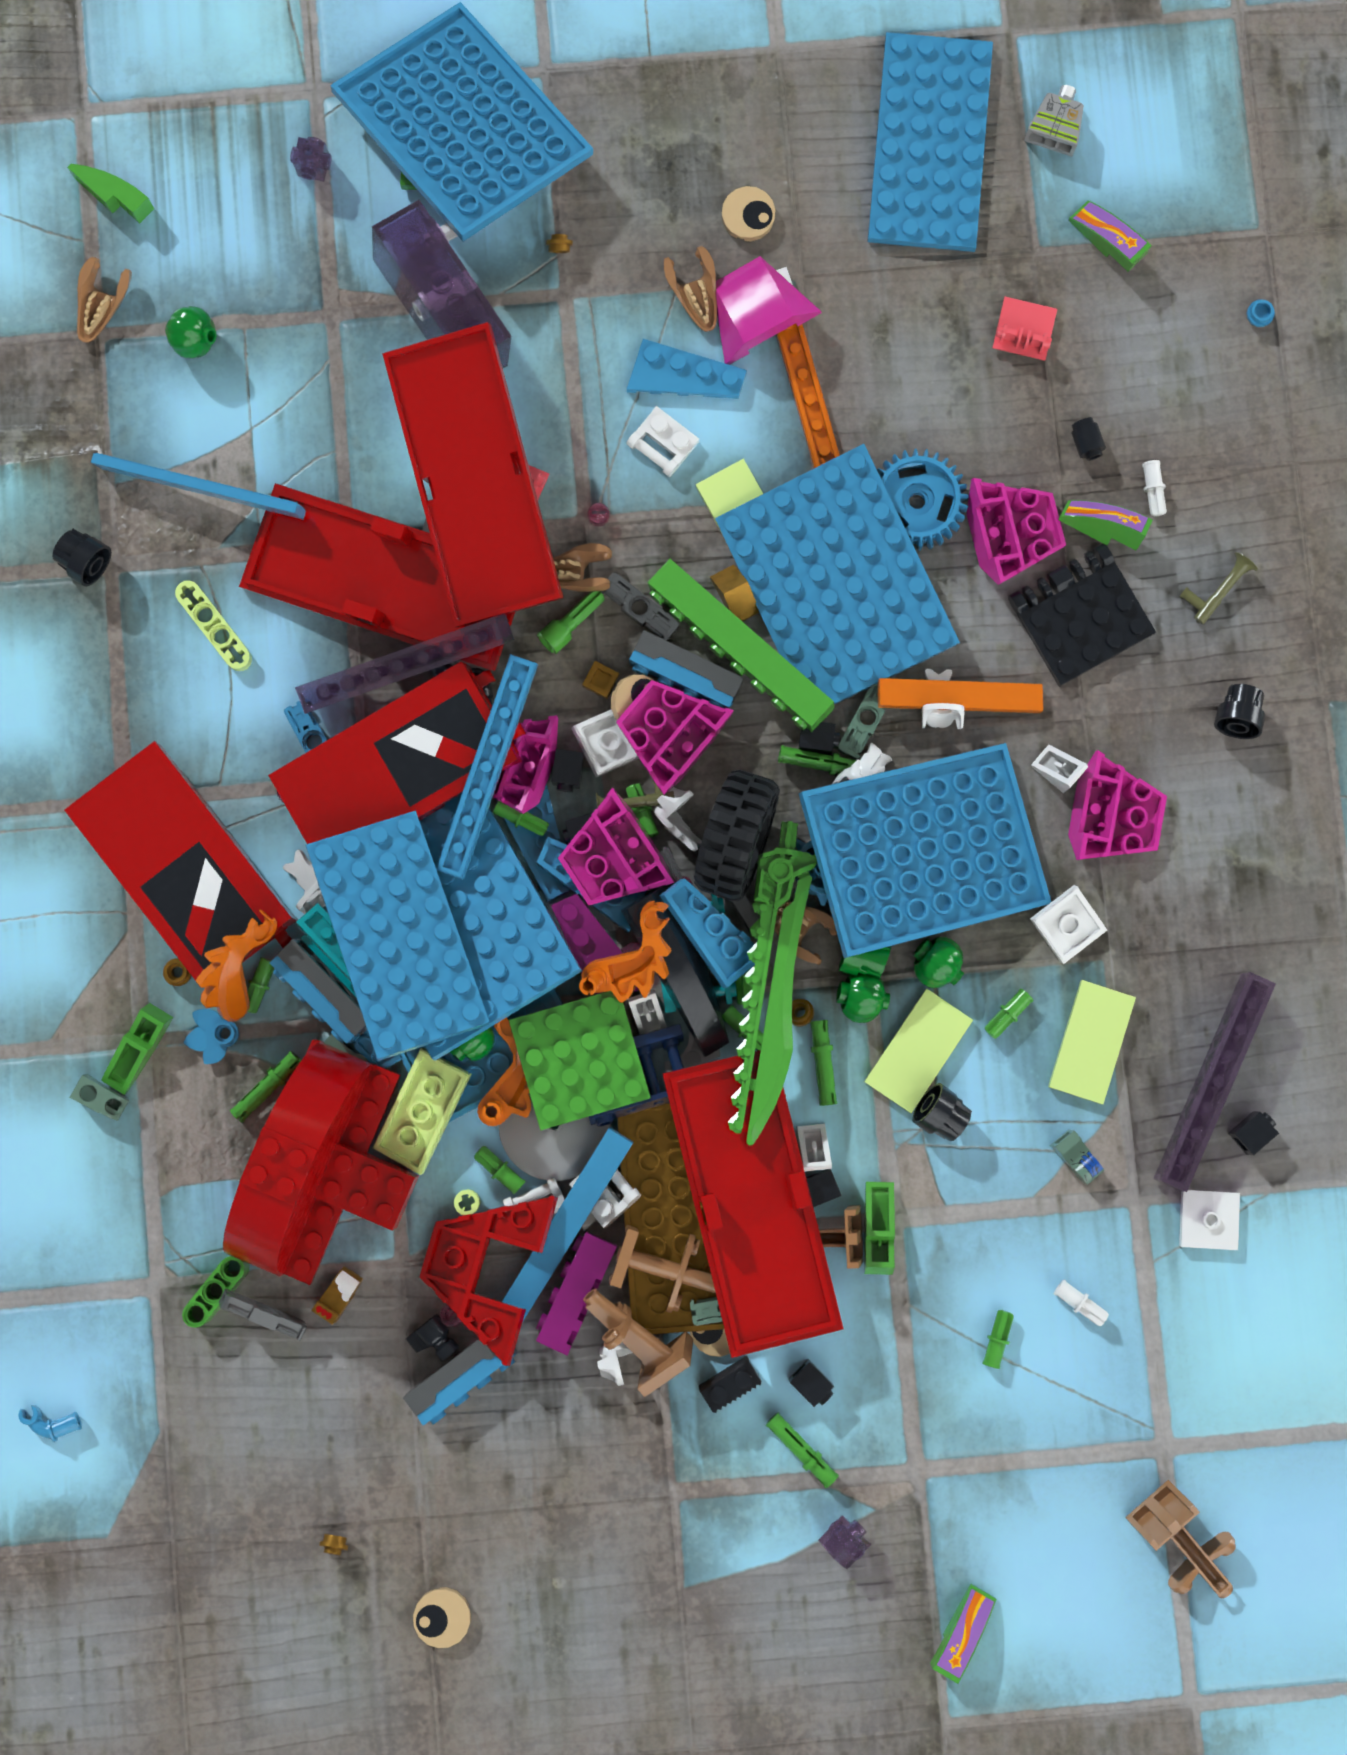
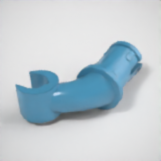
(50, 1429)

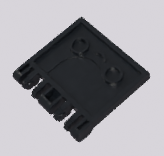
(1083, 619)

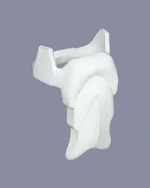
(941, 718)
(869, 764)
(672, 821)
(306, 878)
(609, 1365)

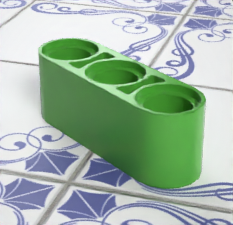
(204, 1298)

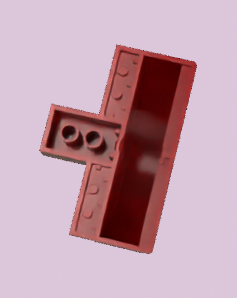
(316, 1165)

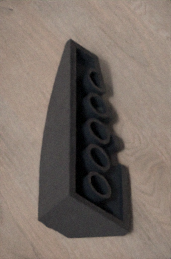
(688, 978)

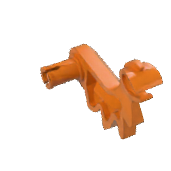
(635, 968)
(225, 976)
(511, 1091)

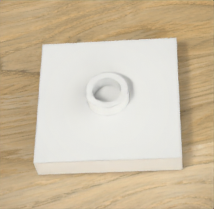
(603, 743)
(1068, 924)
(1209, 1219)

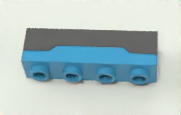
(685, 671)
(321, 990)
(453, 1381)

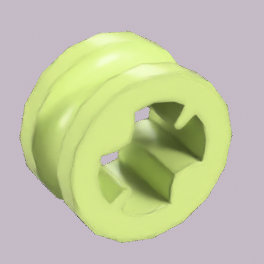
(459, 1197)

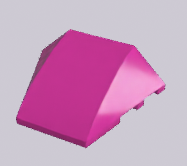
(755, 306)
(1012, 527)
(670, 731)
(525, 782)
(1114, 812)
(613, 855)

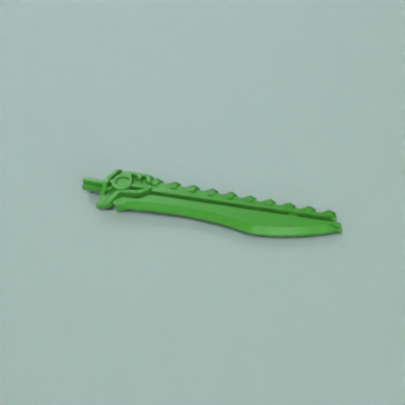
(772, 891)

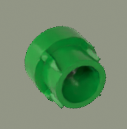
(868, 963)

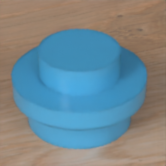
(1260, 313)

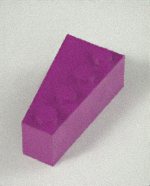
(583, 932)
(581, 1276)

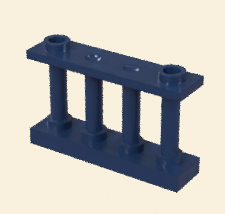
(664, 1038)

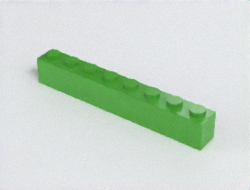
(740, 646)

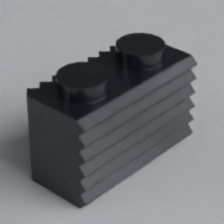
(730, 1384)

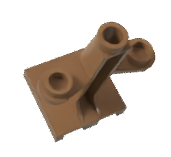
(847, 1237)
(664, 1268)
(658, 1360)
(1164, 1518)

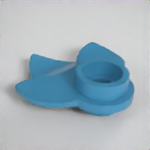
(208, 1035)

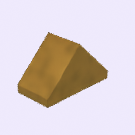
(735, 592)

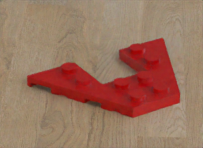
(457, 1258)

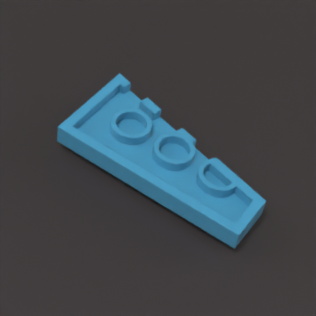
(679, 372)
(531, 844)
(612, 908)

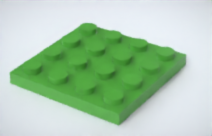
(579, 1059)

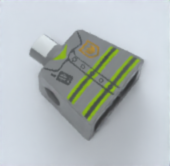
(1057, 122)

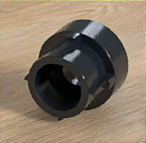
(82, 556)
(1241, 712)
(942, 1113)

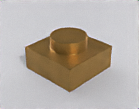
(600, 679)

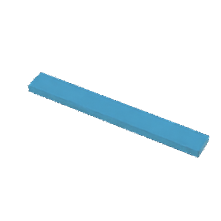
(198, 485)
(487, 767)
(569, 1220)

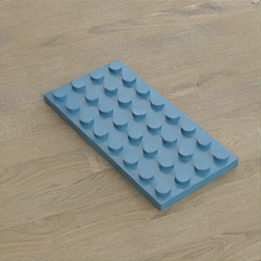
(930, 142)
(397, 935)

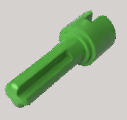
(558, 633)

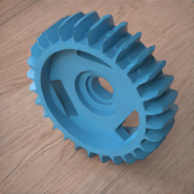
(932, 487)

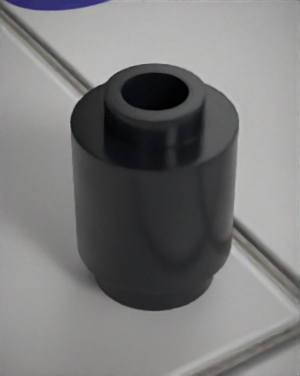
(1088, 439)

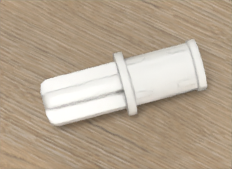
(1154, 487)
(1081, 1303)

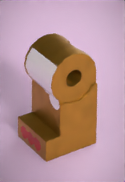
(337, 1295)

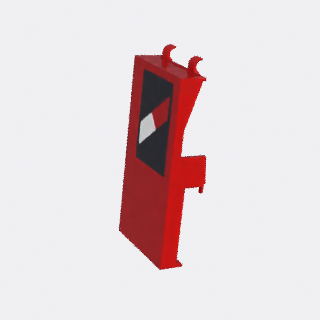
(394, 760)
(176, 858)

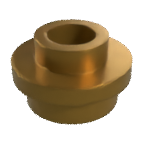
(559, 244)
(168, 973)
(802, 1004)
(333, 1544)

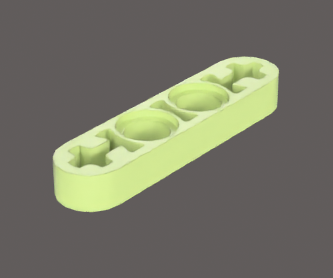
(213, 626)

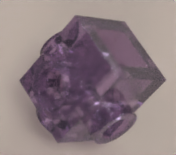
(311, 158)
(845, 1541)

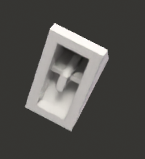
(1059, 767)
(647, 1013)
(814, 1147)

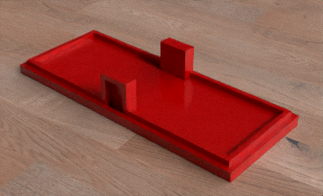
(481, 486)
(354, 569)
(757, 1213)

